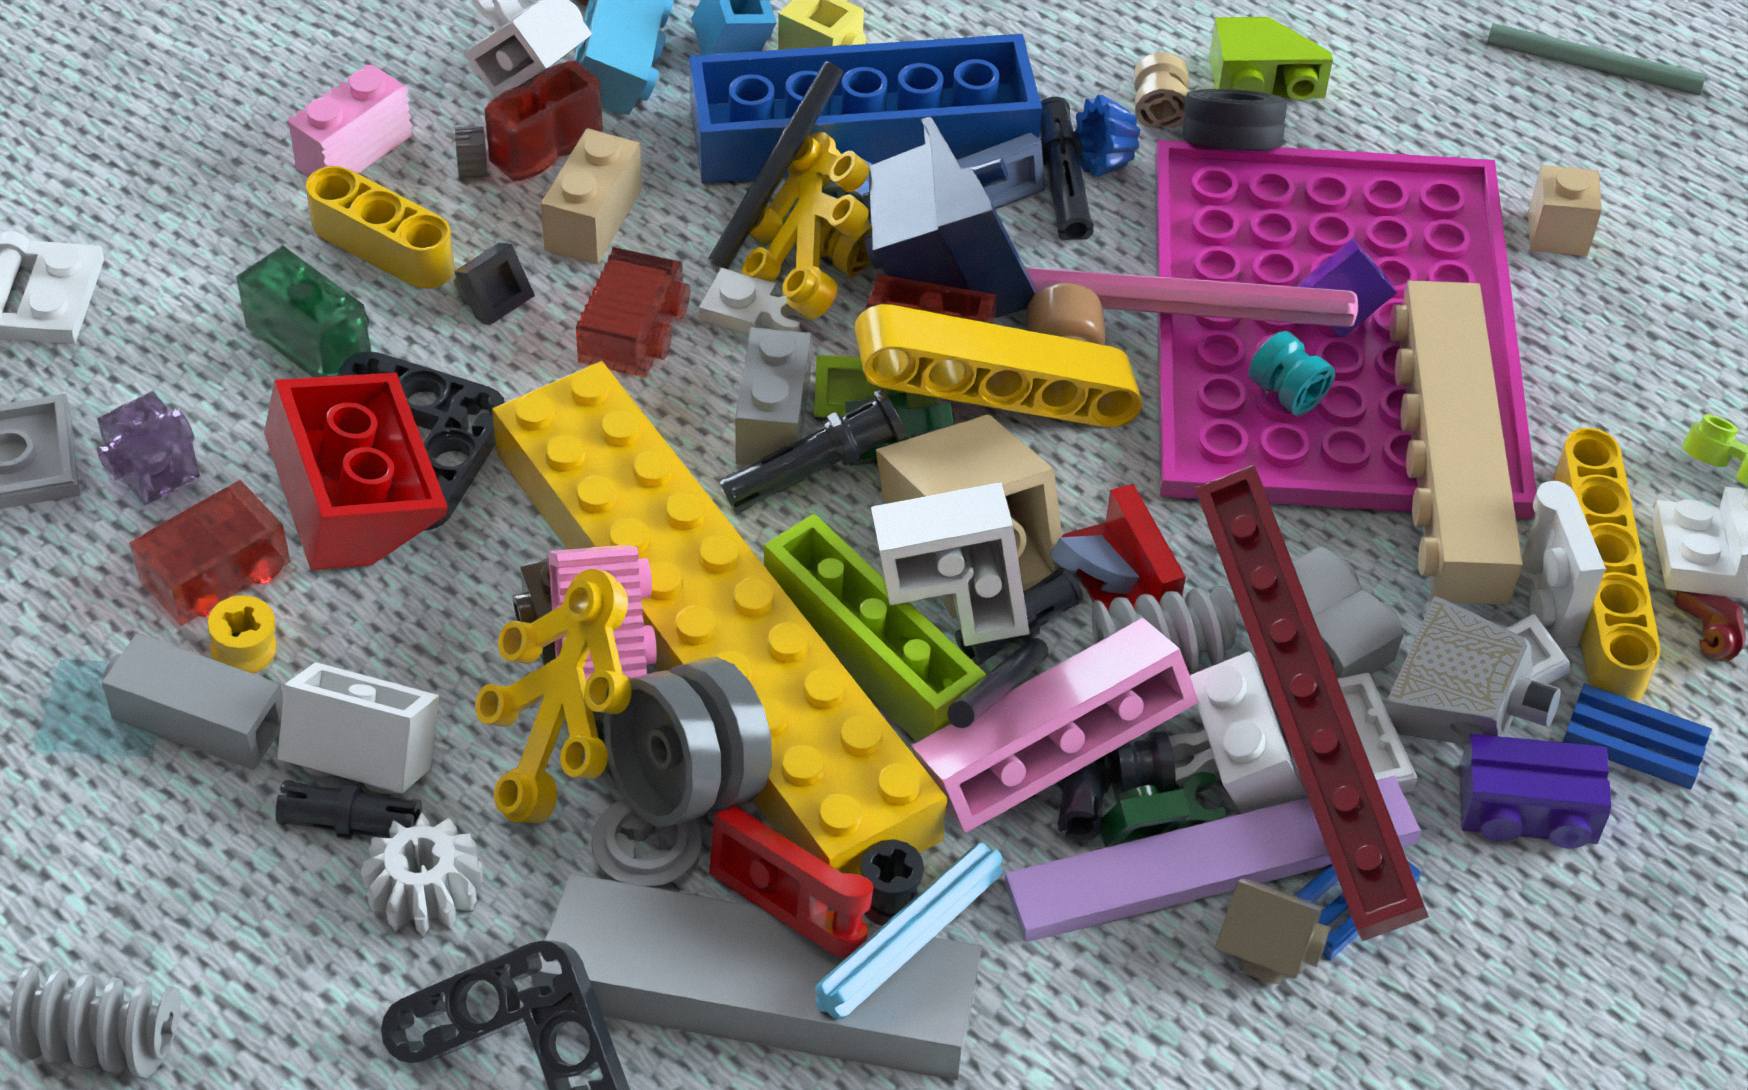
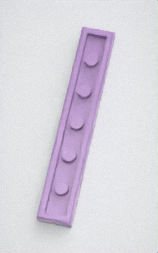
(1180, 866)

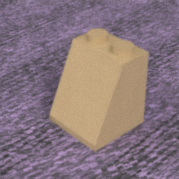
(976, 456)

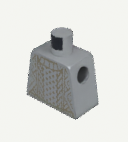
(1466, 679)

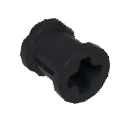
(895, 874)

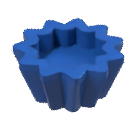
(1106, 136)

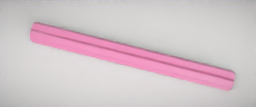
(1210, 298)

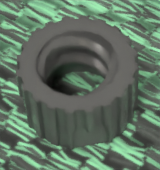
(471, 151)

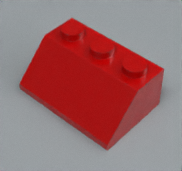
(351, 467)

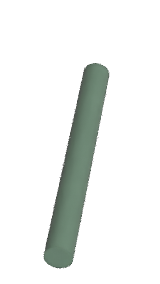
(1596, 58)

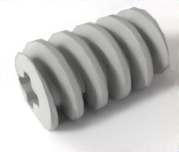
(1192, 625)
(92, 1026)

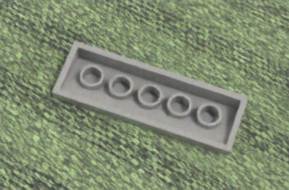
(754, 978)

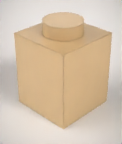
(1564, 210)

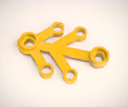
(816, 163)
(590, 615)

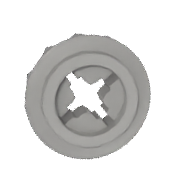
(617, 852)

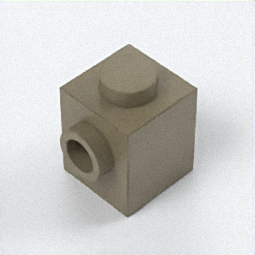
(1272, 931)

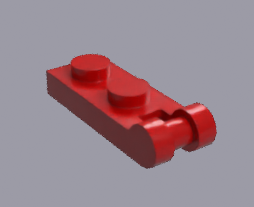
(790, 882)

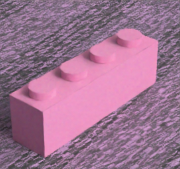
(1058, 723)

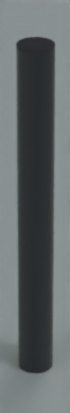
(776, 165)
(997, 683)

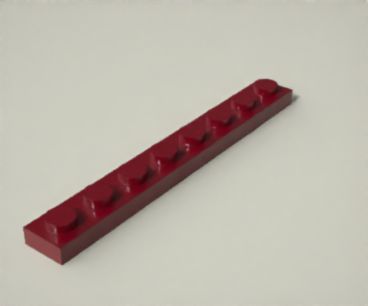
(1311, 707)

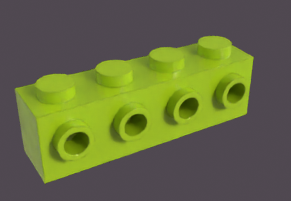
(883, 646)

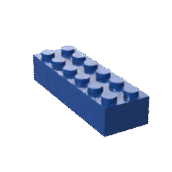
(970, 86)

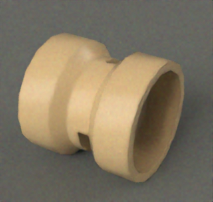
(1161, 90)

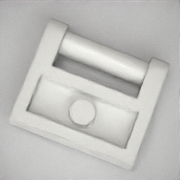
(56, 289)
(1561, 564)

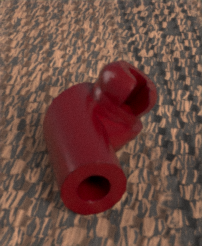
(1722, 623)

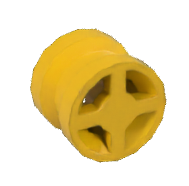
(251, 649)

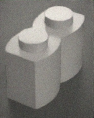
(1353, 624)

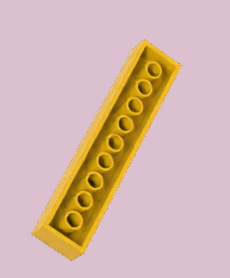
(613, 481)

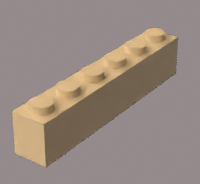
(1455, 444)

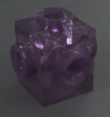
(141, 436)

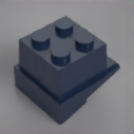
(941, 226)

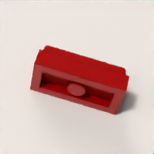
(1140, 543)

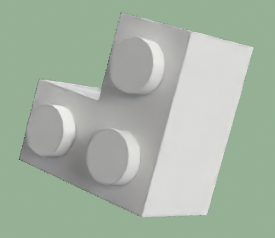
(956, 546)

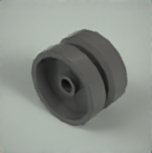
(689, 742)

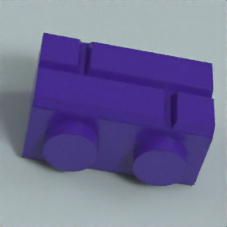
(1534, 790)

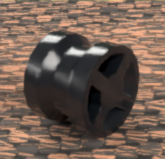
(1143, 764)

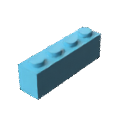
(624, 48)

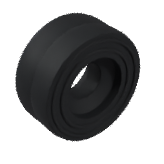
(1234, 119)

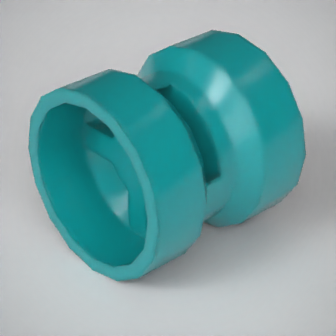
(1291, 373)

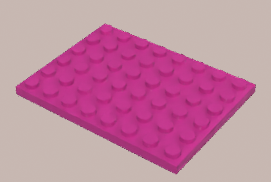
(1273, 223)

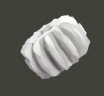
(422, 874)

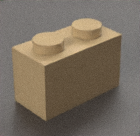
(591, 196)

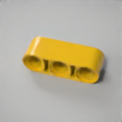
(380, 227)

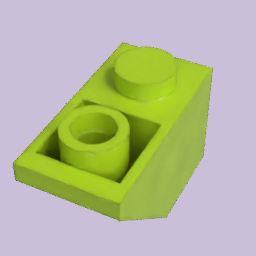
(1267, 59)

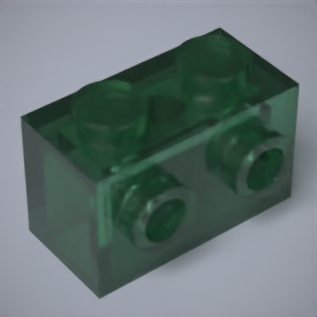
(302, 313)

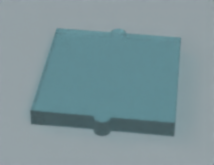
(80, 718)

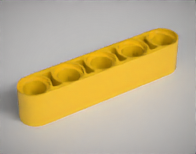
(996, 366)
(1621, 630)

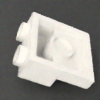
(1704, 545)

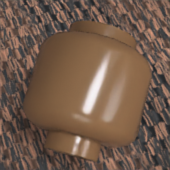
(1067, 312)

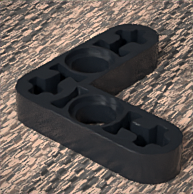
(445, 418)
(542, 1013)

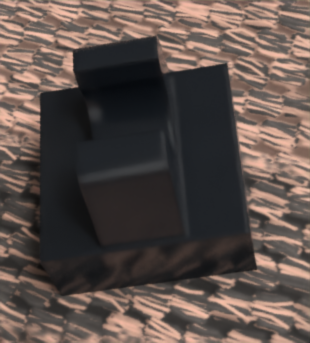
(493, 283)

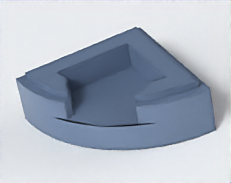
(1097, 559)

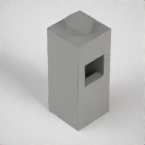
(194, 700)

